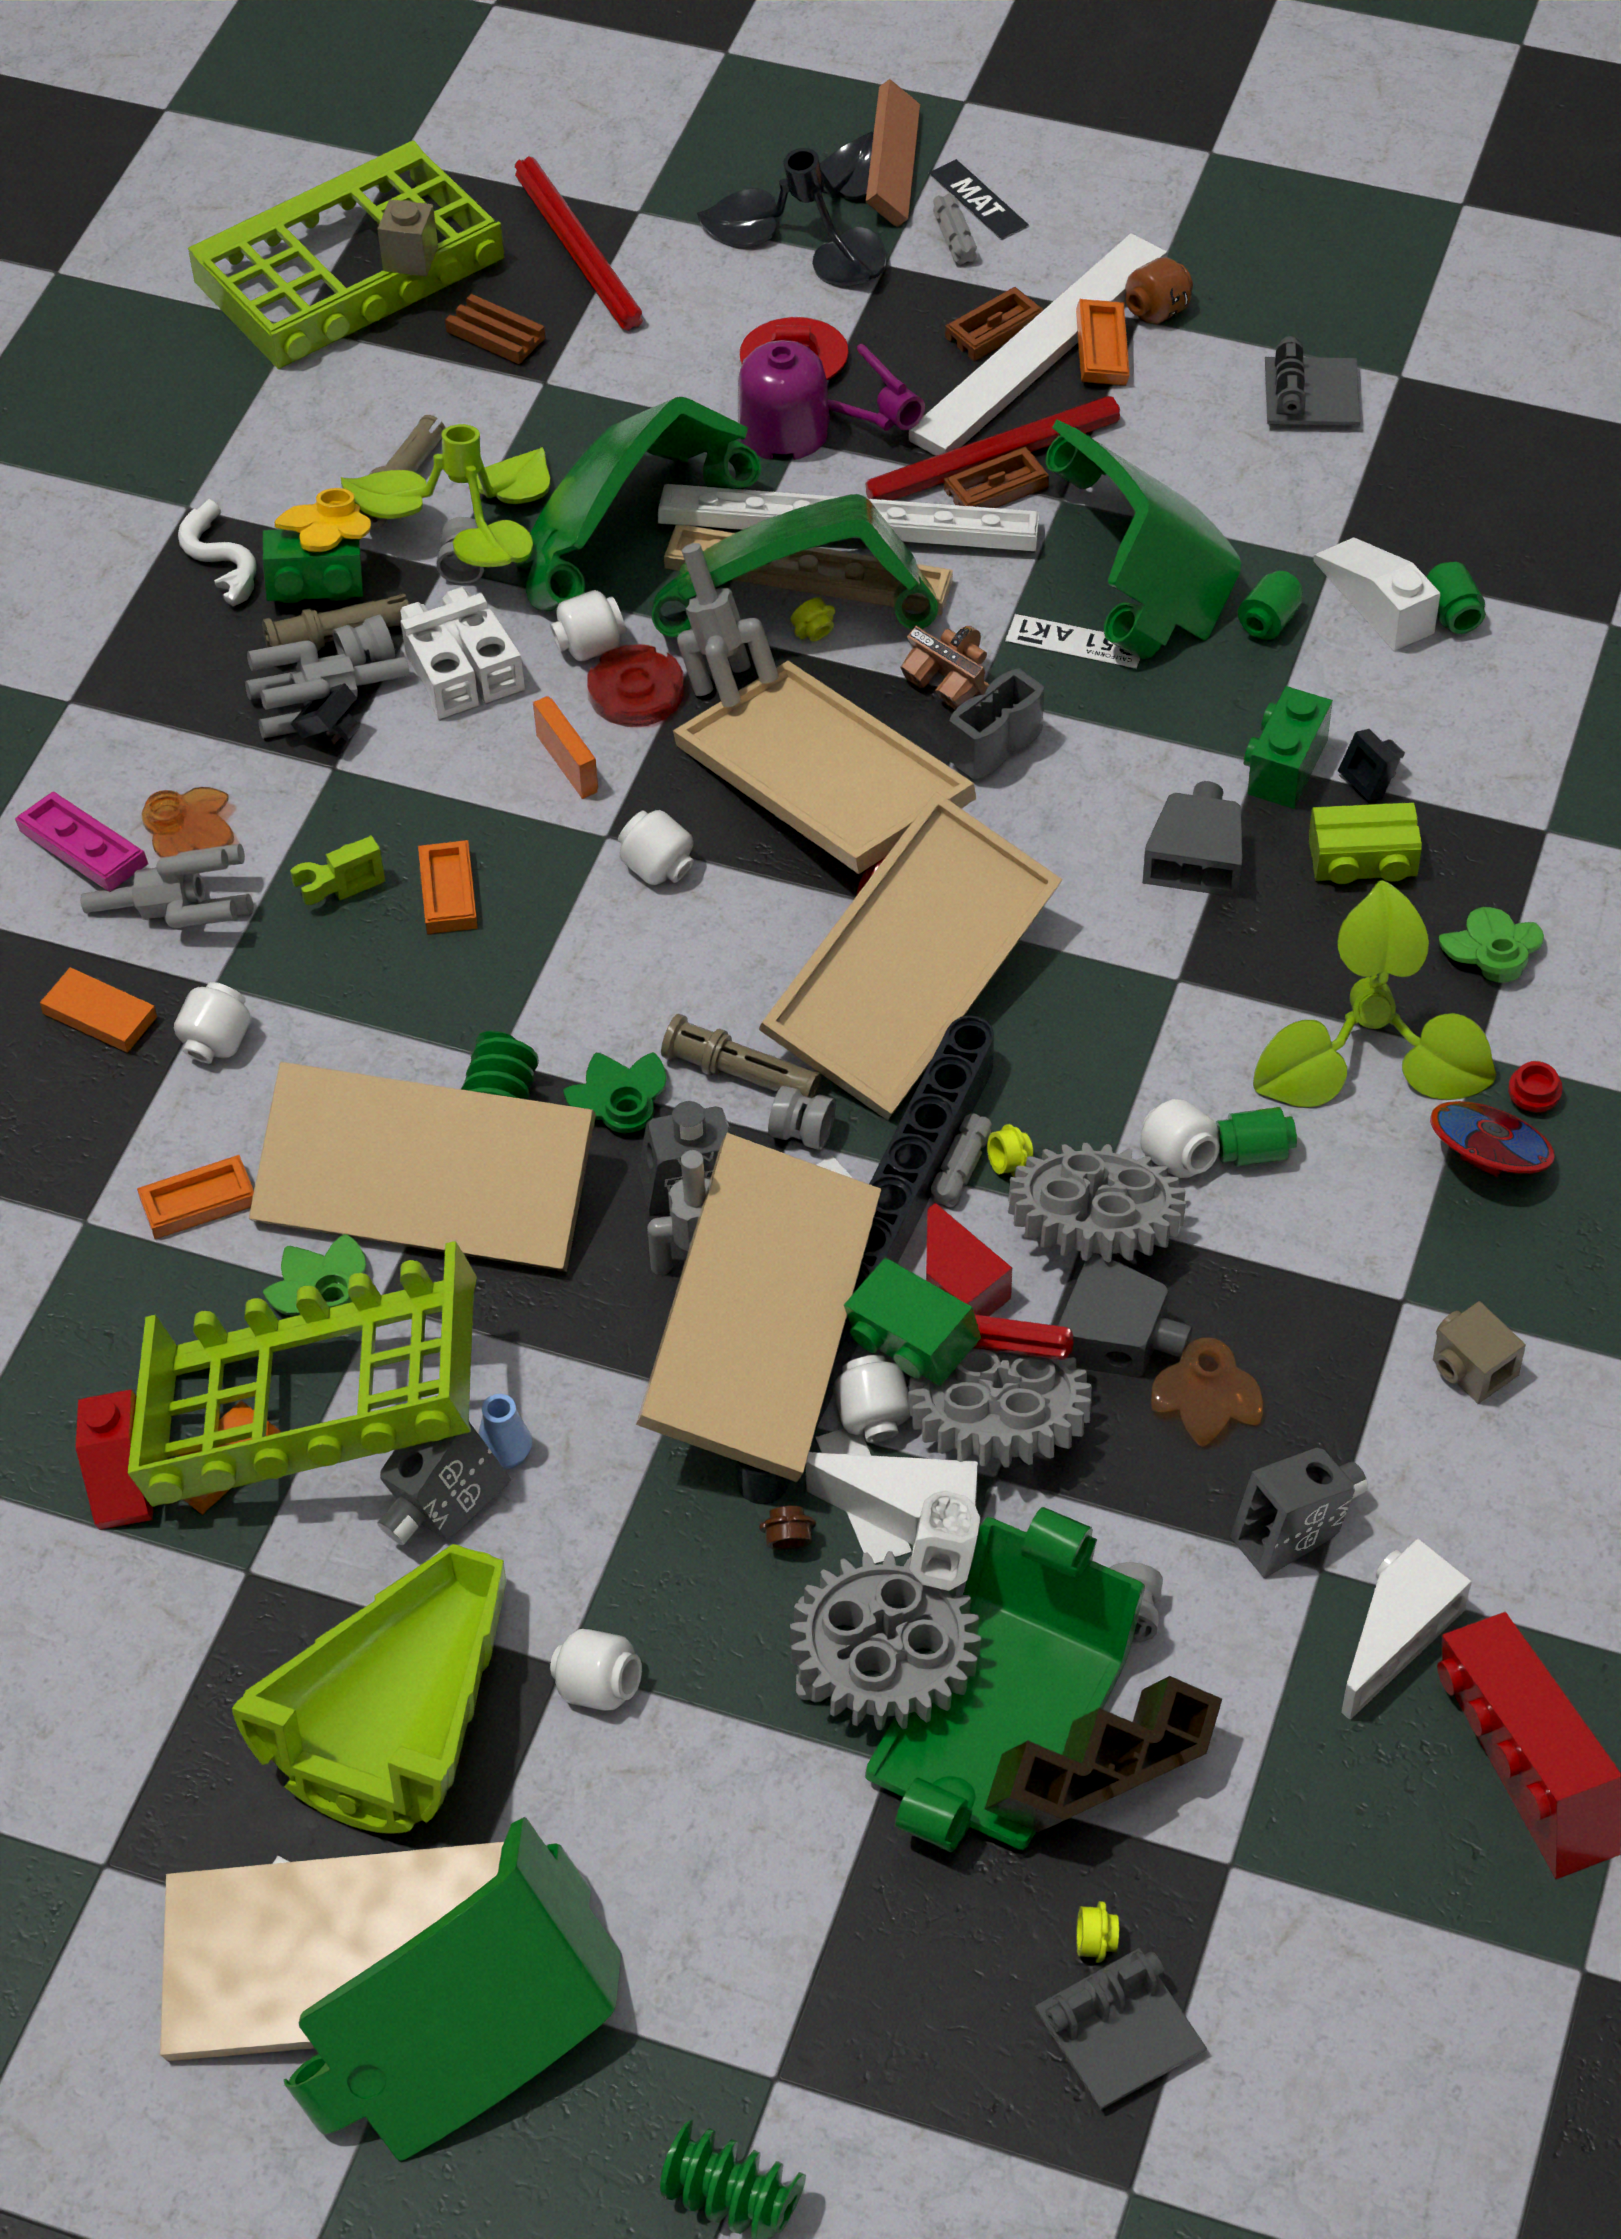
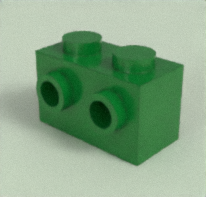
(299, 574)
(1288, 747)
(912, 1322)

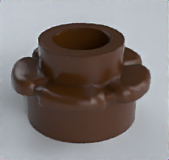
(788, 1528)

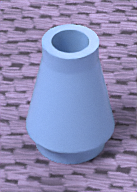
(504, 1431)

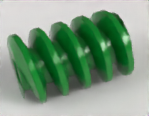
(501, 1066)
(729, 2185)

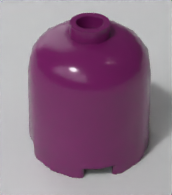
(783, 400)

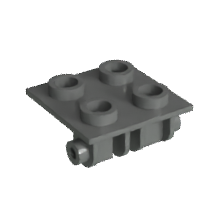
(1310, 388)
(1120, 2027)

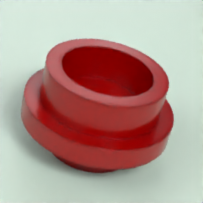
(1535, 1087)

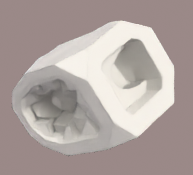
(945, 1540)

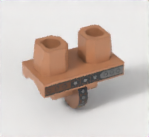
(954, 657)

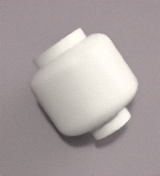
(588, 625)
(656, 847)
(212, 1022)
(1180, 1138)
(872, 1398)
(596, 1669)

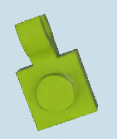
(347, 872)

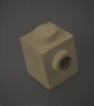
(408, 237)
(1477, 1351)

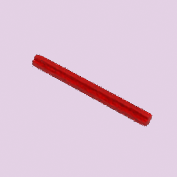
(578, 243)
(1032, 436)

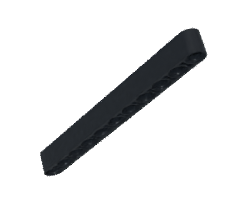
(920, 1144)

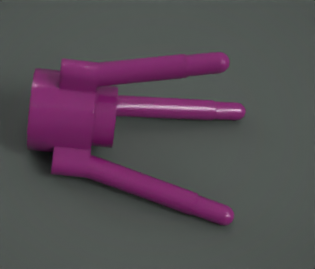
(895, 402)

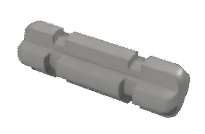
(955, 229)
(961, 1160)

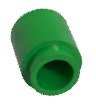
(1460, 600)
(1270, 605)
(1256, 1137)

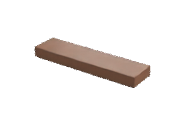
(893, 153)

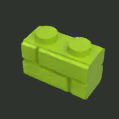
(1365, 842)

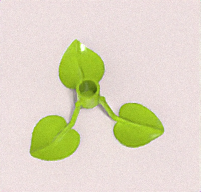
(512, 481)
(1377, 938)

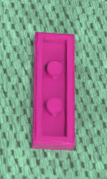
(81, 841)

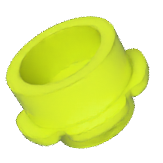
(813, 619)
(1008, 1149)
(1096, 1932)

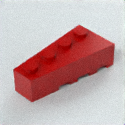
(1536, 1744)

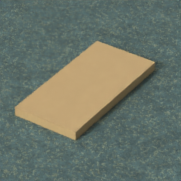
(821, 765)
(910, 955)
(423, 1166)
(760, 1308)
(275, 1938)

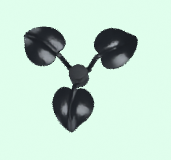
(748, 215)

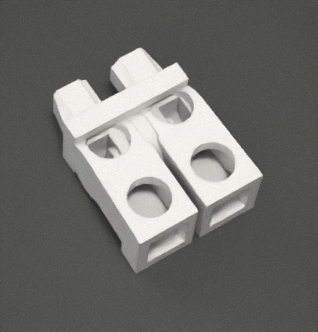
(459, 648)

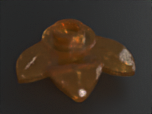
(186, 820)
(1207, 1397)

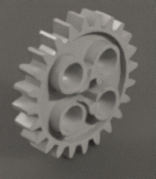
(1128, 1214)
(1002, 1406)
(883, 1642)

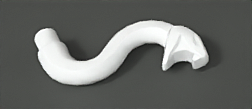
(239, 581)

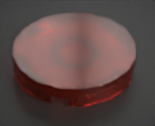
(635, 686)

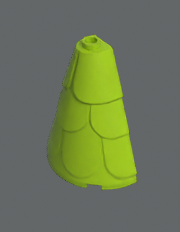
(383, 1699)

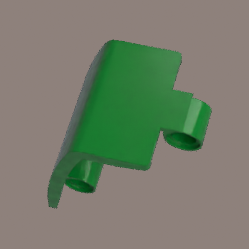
(669, 430)
(797, 531)
(1168, 558)
(1048, 1654)
(463, 2005)

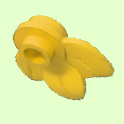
(326, 521)

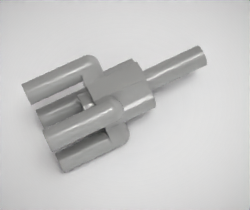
(719, 635)
(310, 680)
(177, 890)
(685, 1206)

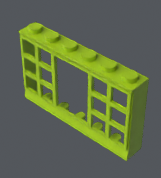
(364, 301)
(315, 1445)

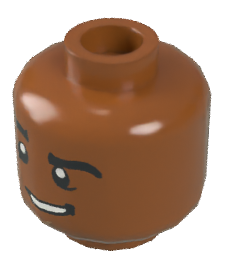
(1158, 290)

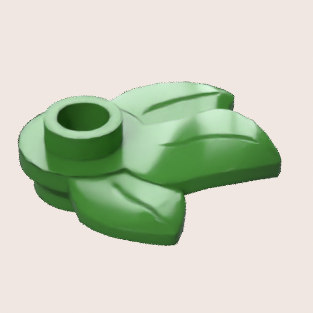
(1494, 944)
(326, 1273)

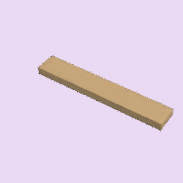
(820, 572)

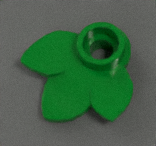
(616, 1088)

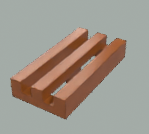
(500, 325)
(999, 326)
(1000, 487)

